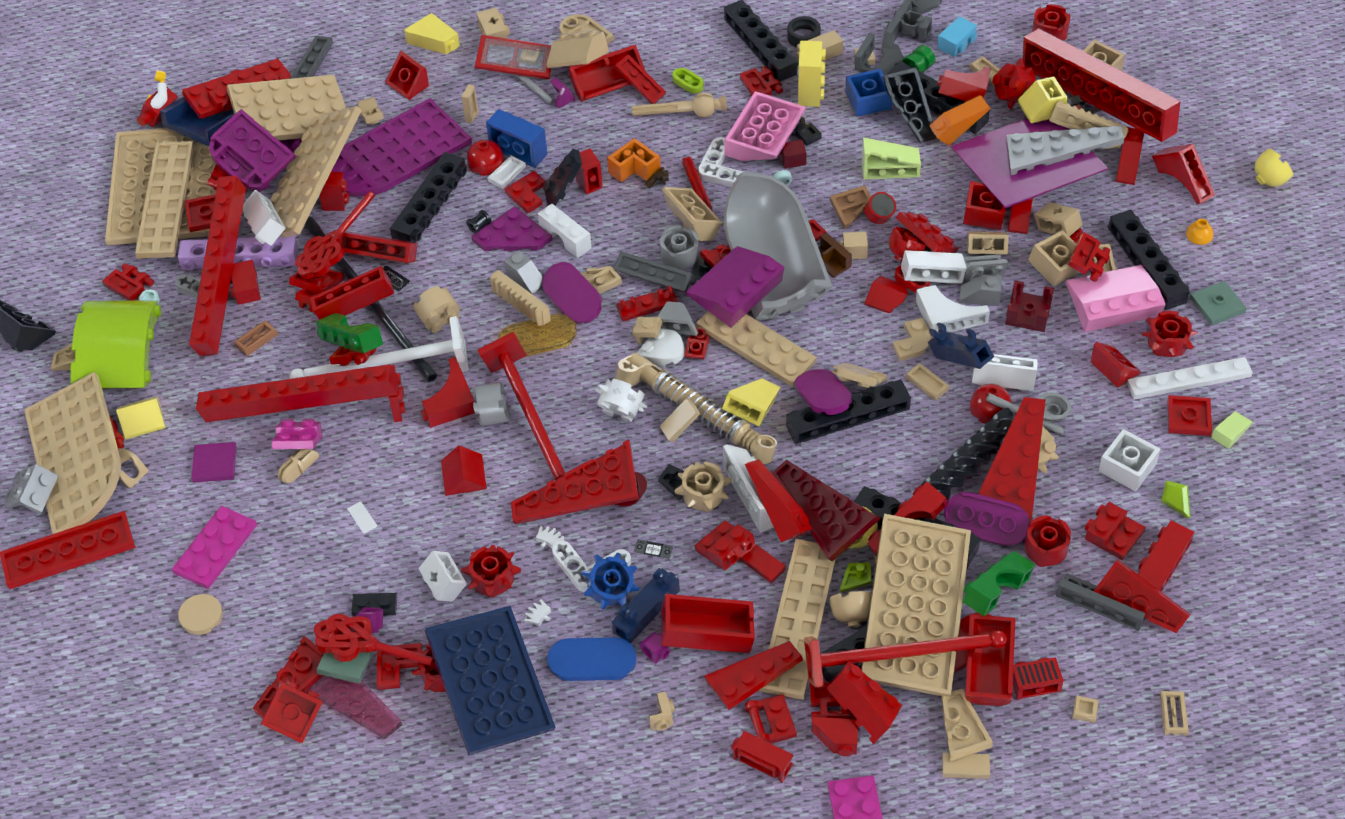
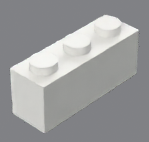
(933, 267)
(1007, 372)

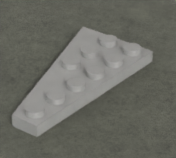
(1054, 146)

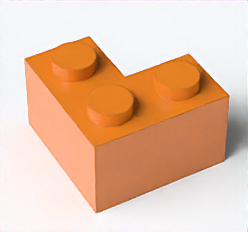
(632, 159)

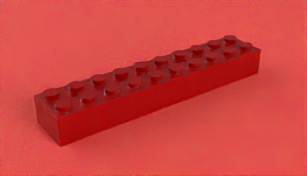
(1102, 85)

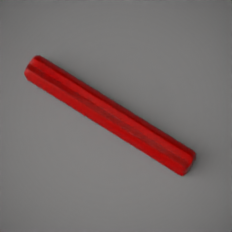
(695, 180)

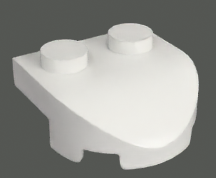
(664, 349)

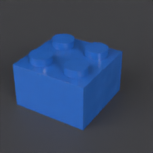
(867, 92)

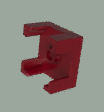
(1027, 309)

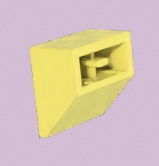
(1041, 99)

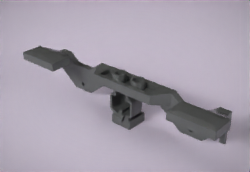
(910, 21)

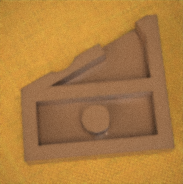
(850, 204)

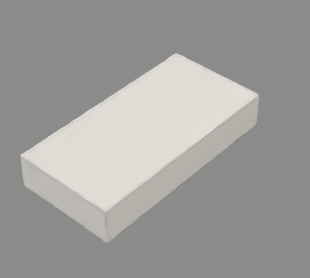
(506, 172)

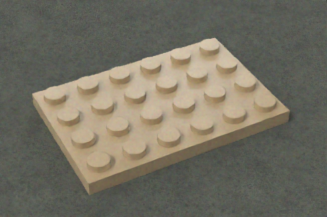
(287, 104)

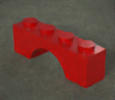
(924, 503)

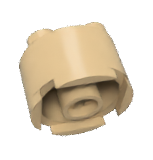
(436, 308)

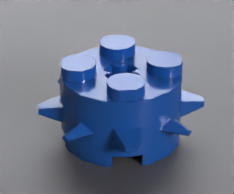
(621, 577)

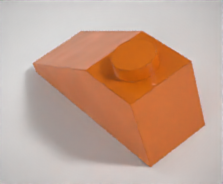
(959, 119)

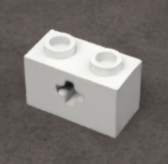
(442, 576)

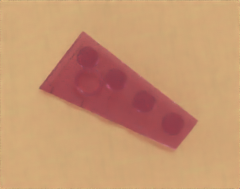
(358, 704)

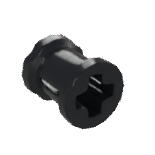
(478, 221)

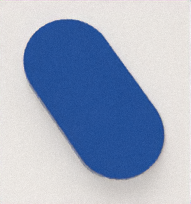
(591, 659)

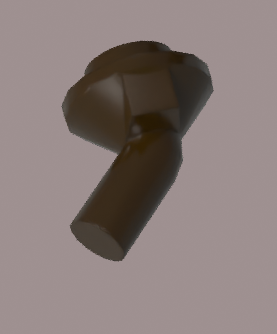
(662, 176)

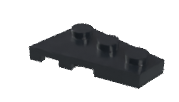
(562, 175)

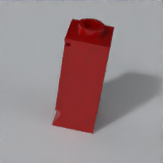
(762, 756)

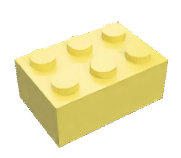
(810, 73)

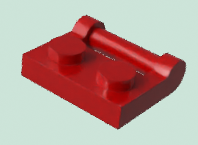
(777, 717)

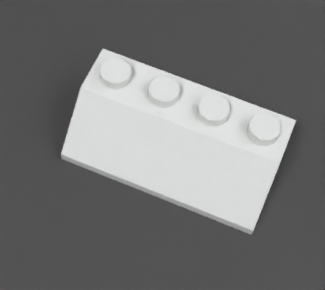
(734, 467)

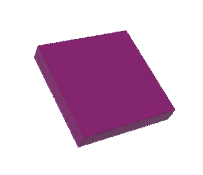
(214, 462)

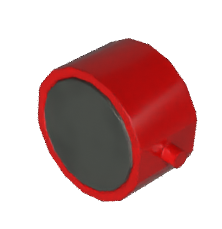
(880, 208)

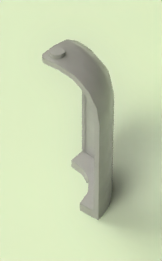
(771, 221)

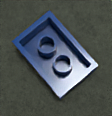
(517, 137)

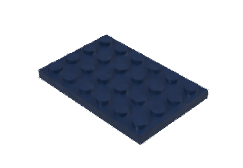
(489, 680)

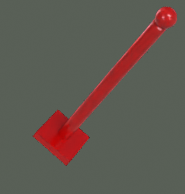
(503, 354)
(816, 661)

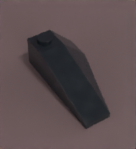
(909, 98)
(20, 329)

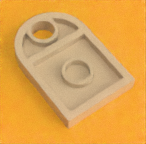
(584, 24)

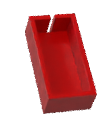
(707, 623)

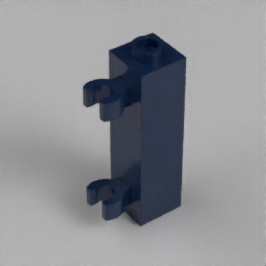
(960, 348)
(645, 605)

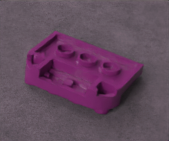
(249, 152)

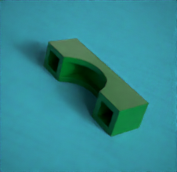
(357, 338)
(985, 591)

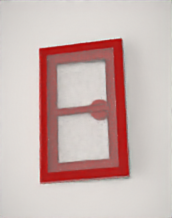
(513, 57)

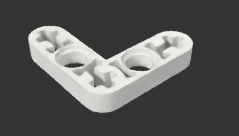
(713, 167)
(573, 557)

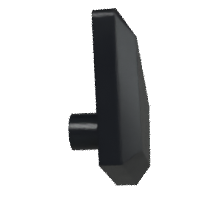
(671, 480)

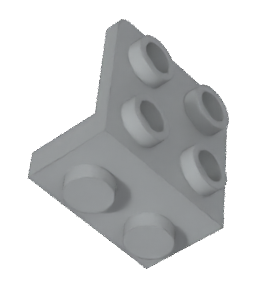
(984, 265)
(31, 488)

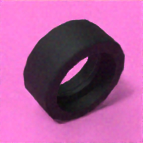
(802, 22)

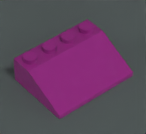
(737, 284)

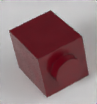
(793, 154)

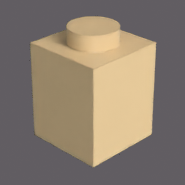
(856, 244)

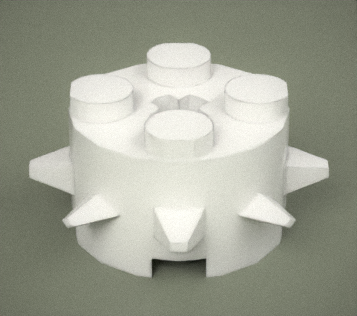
(620, 399)

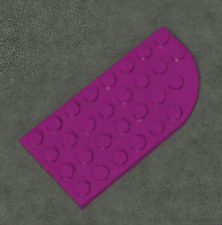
(399, 149)

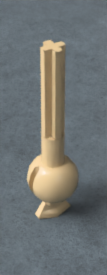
(702, 104)

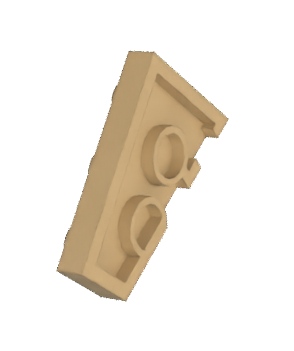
(963, 726)

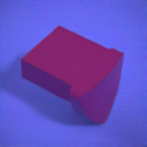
(564, 96)

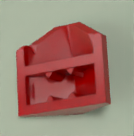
(885, 294)

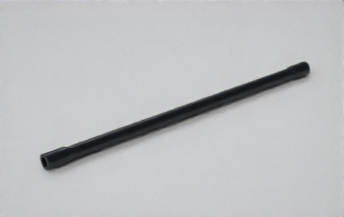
(423, 367)

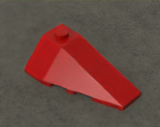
(781, 508)

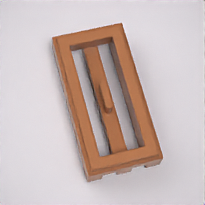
(257, 339)

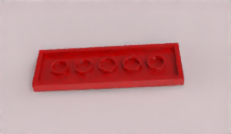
(66, 550)

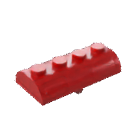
(600, 74)
(990, 668)

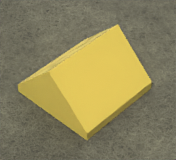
(140, 417)

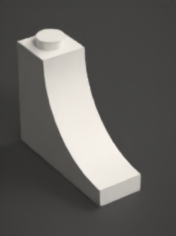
(938, 308)

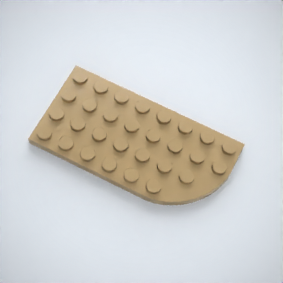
(312, 167)
(77, 443)

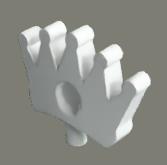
(548, 538)
(539, 614)

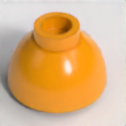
(1200, 232)

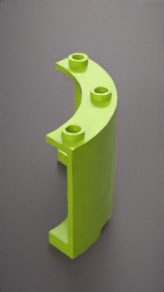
(115, 342)

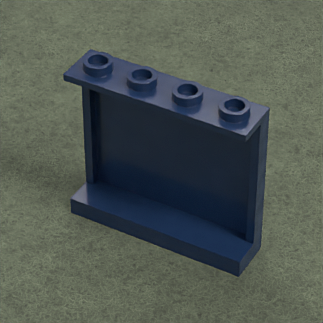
(183, 120)

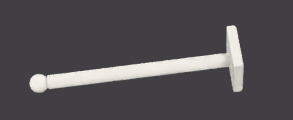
(455, 345)

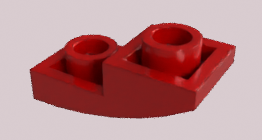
(697, 345)

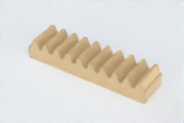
(1078, 119)
(520, 298)

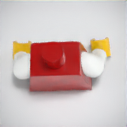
(154, 103)

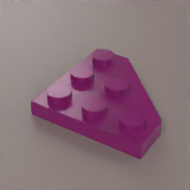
(511, 233)

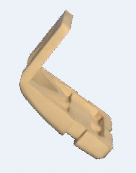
(142, 470)

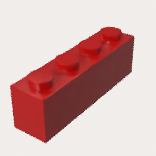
(379, 247)
(353, 294)
(1165, 554)

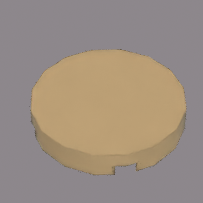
(200, 614)

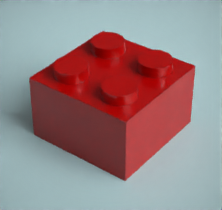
(983, 208)

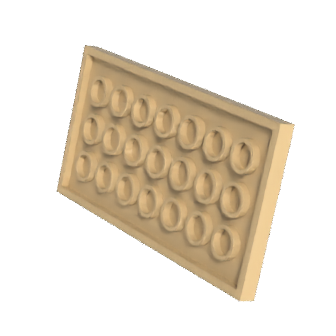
(916, 600)

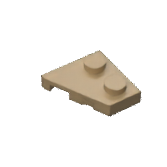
(602, 278)

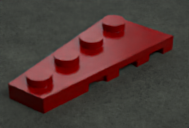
(1134, 591)
(299, 669)
(750, 675)

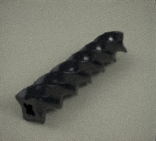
(975, 450)

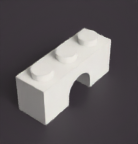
(555, 222)

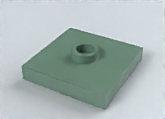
(1218, 303)
(349, 671)

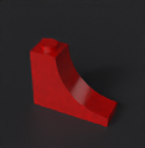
(964, 85)
(1185, 165)
(451, 401)

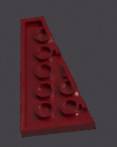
(832, 516)

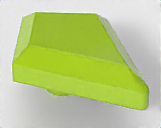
(1177, 497)
(856, 576)

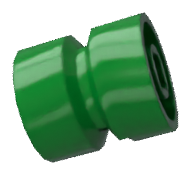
(921, 58)

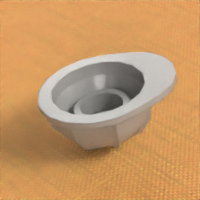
(1056, 407)

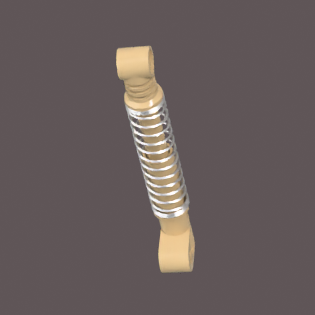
(637, 369)

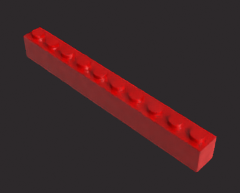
(217, 266)
(298, 393)

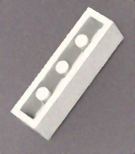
(263, 218)

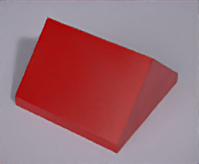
(407, 76)
(1113, 364)
(463, 471)

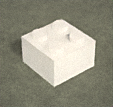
(1129, 460)

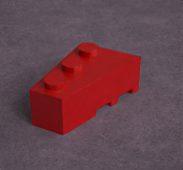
(865, 699)

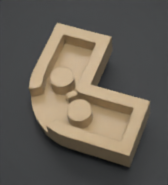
(917, 341)

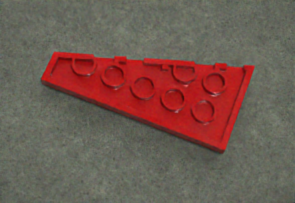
(1016, 463)
(586, 487)

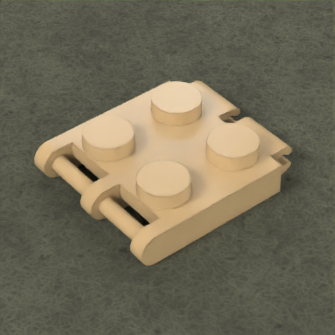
(864, 376)

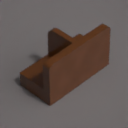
(834, 255)

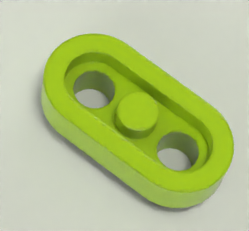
(688, 80)

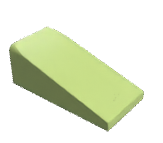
(1231, 429)

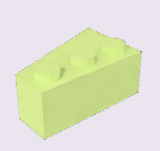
(889, 160)

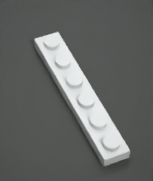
(1189, 378)

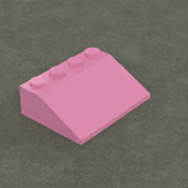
(762, 128)
(1115, 298)

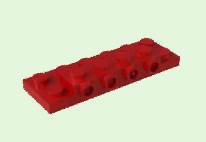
(212, 96)

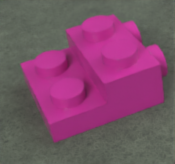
(297, 434)

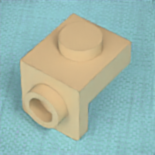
(370, 112)
(646, 328)
(664, 719)

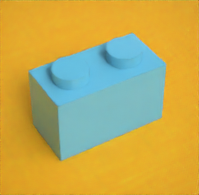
(957, 36)

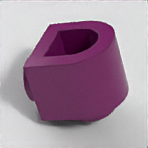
(375, 616)
(652, 648)

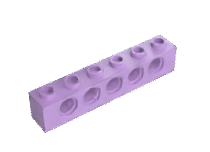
(281, 253)

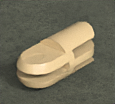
(297, 465)

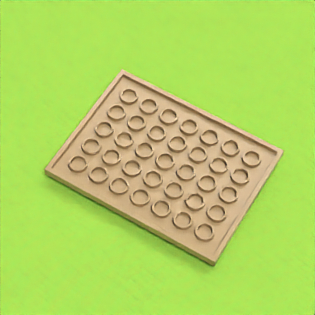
(131, 176)

